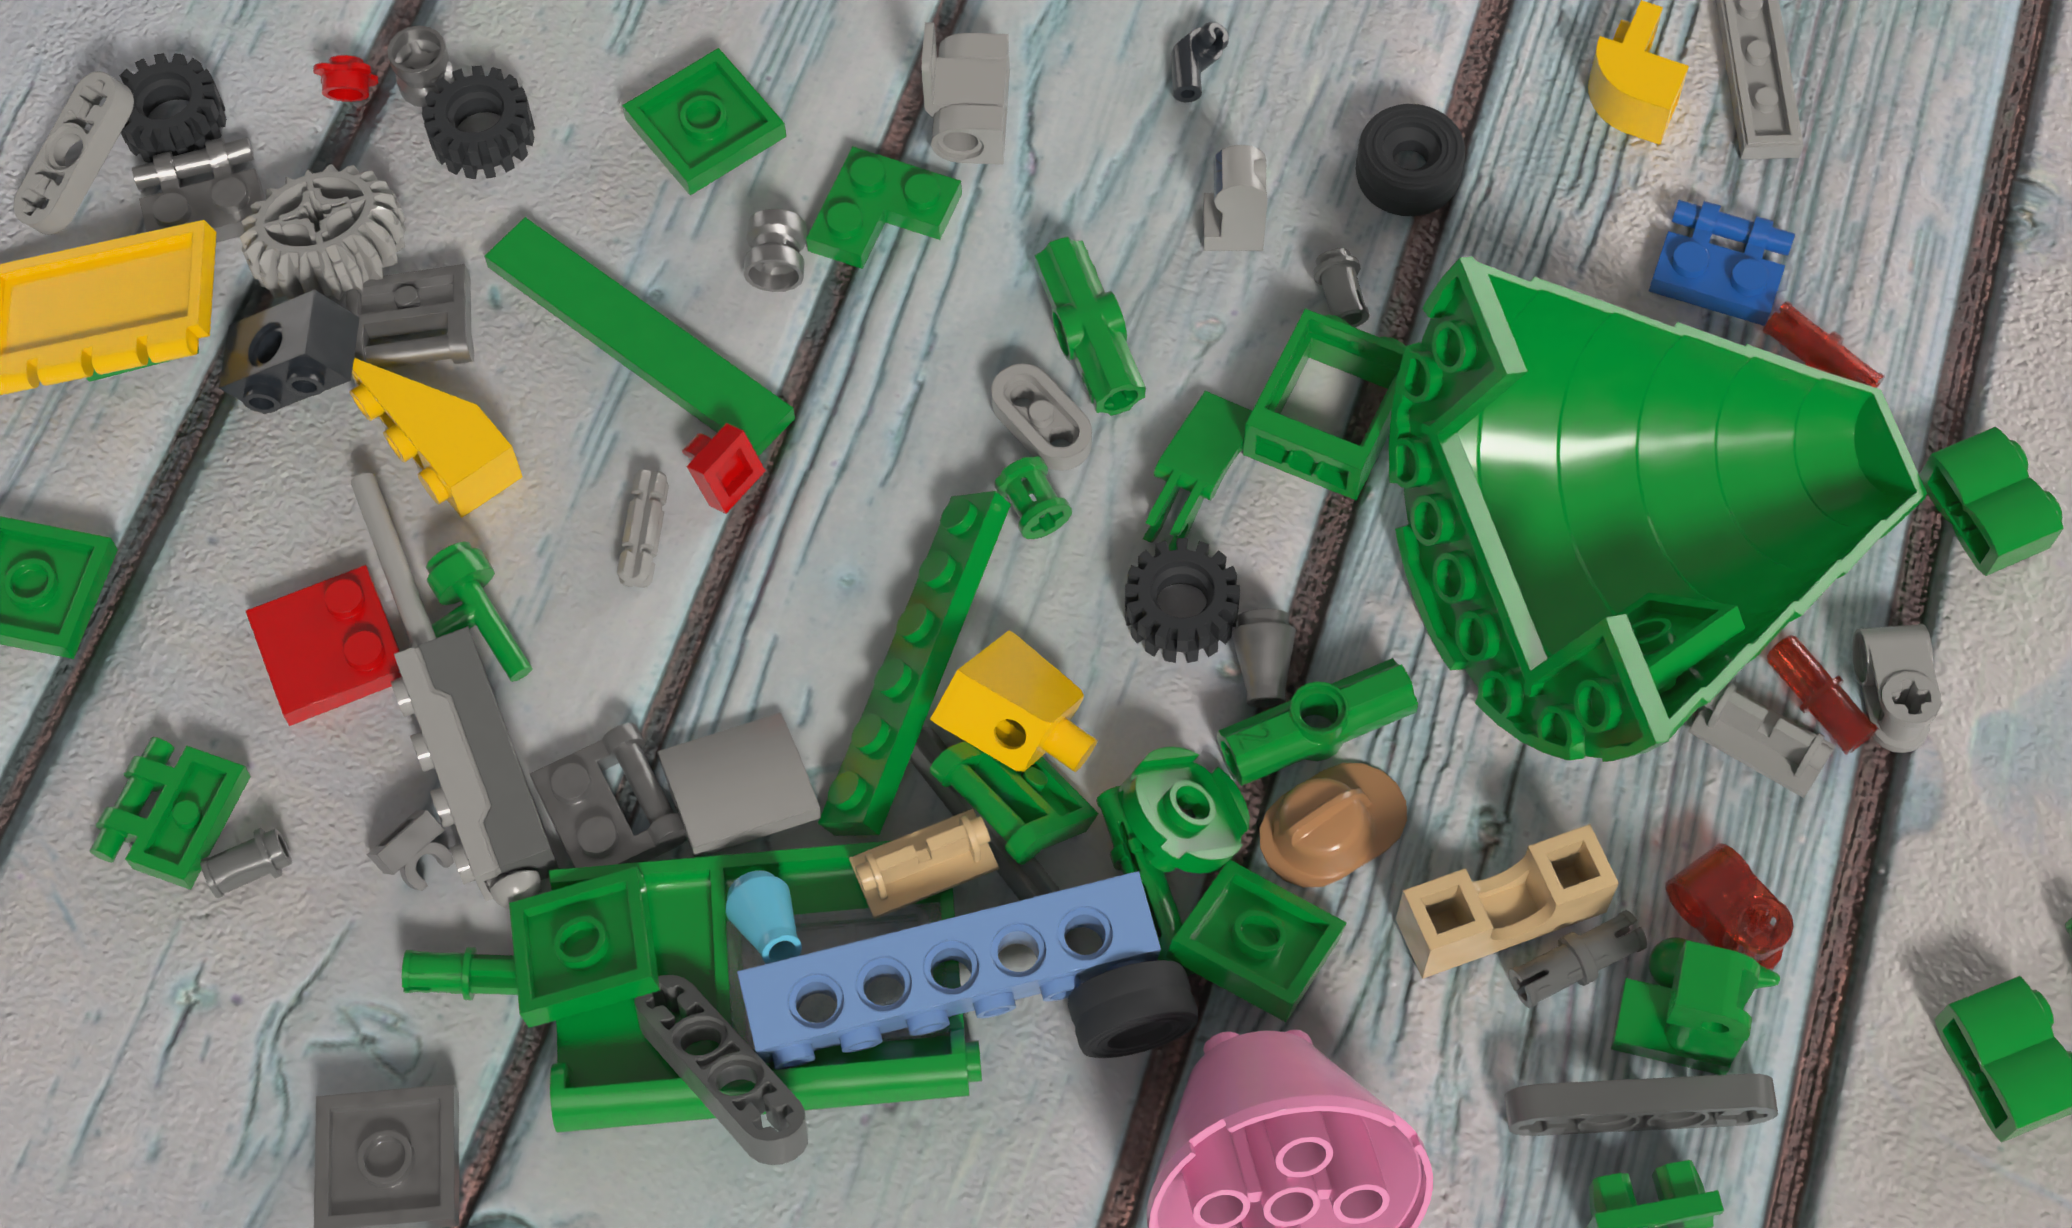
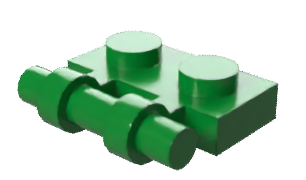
(185, 818)

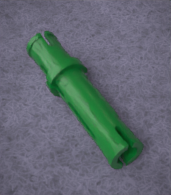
(1129, 858)

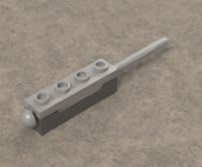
(460, 734)

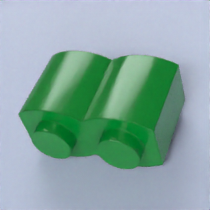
(1992, 500)
(2009, 1057)

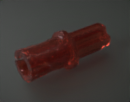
(1821, 694)

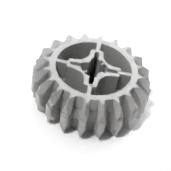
(323, 233)

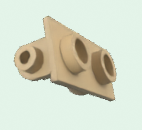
(924, 863)

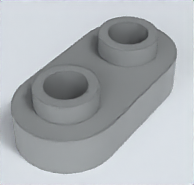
(1046, 419)

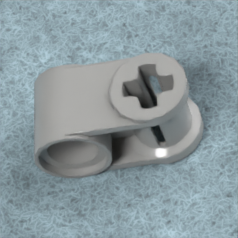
(1897, 683)

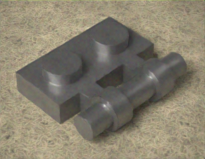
(219, 201)

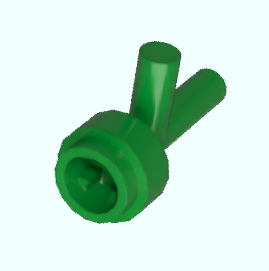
(460, 575)

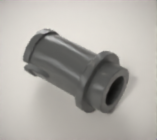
(1338, 275)
(246, 862)

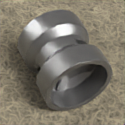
(419, 61)
(775, 256)

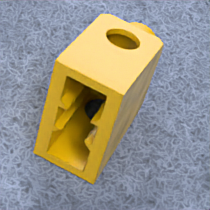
(1015, 707)

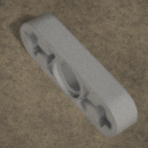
(78, 177)

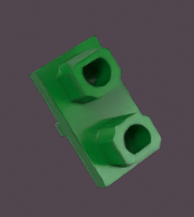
(1680, 1202)

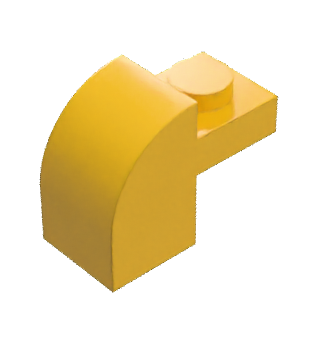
(1630, 84)

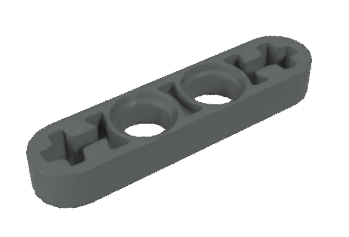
(727, 1063)
(1641, 1104)

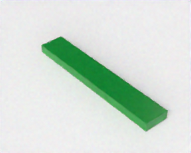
(637, 335)

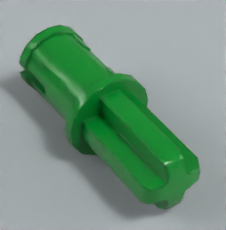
(458, 973)

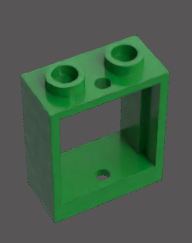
(1307, 450)

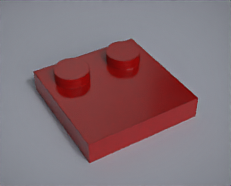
(326, 645)

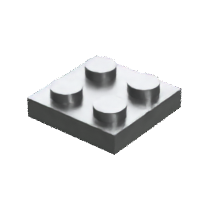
(387, 1159)

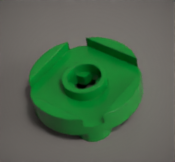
(1171, 837)

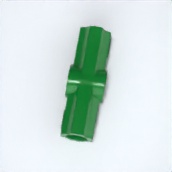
(1089, 326)
(1351, 704)

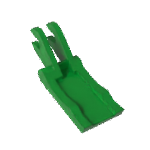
(1197, 461)

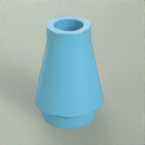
(764, 915)

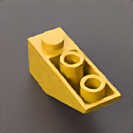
(446, 436)

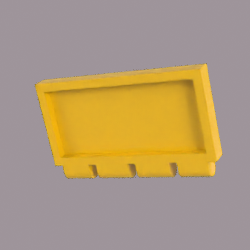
(105, 306)

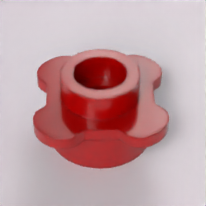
(345, 78)

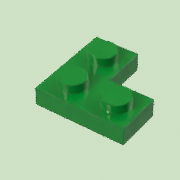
(879, 192)

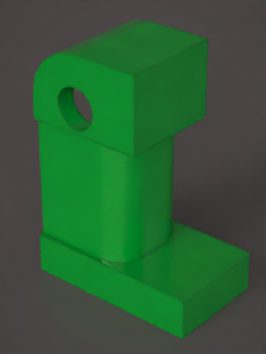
(1697, 1019)

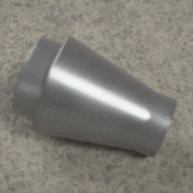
(1264, 654)

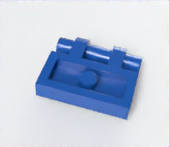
(1717, 276)

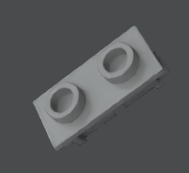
(1762, 739)

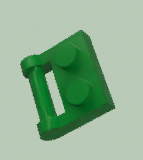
(1038, 806)

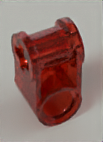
(1731, 906)

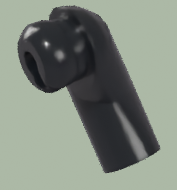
(1193, 56)

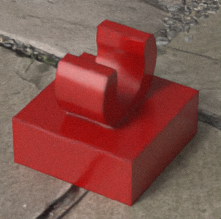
(723, 466)

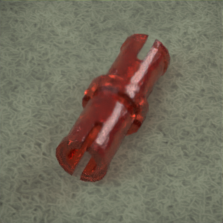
(1818, 347)

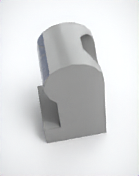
(1238, 207)

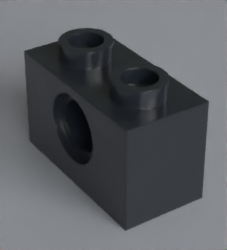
(289, 352)

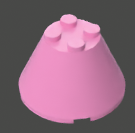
(1285, 1142)

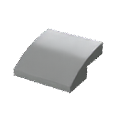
(739, 785)

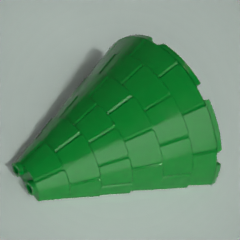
(1601, 456)

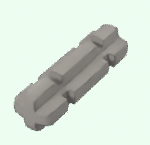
(642, 528)

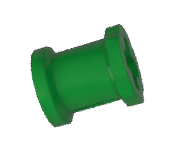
(1055, 508)

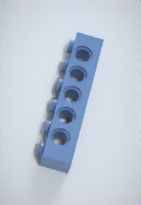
(775, 991)

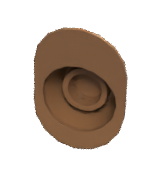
(1332, 824)

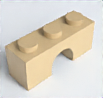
(1547, 890)

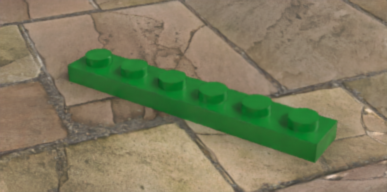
(914, 665)

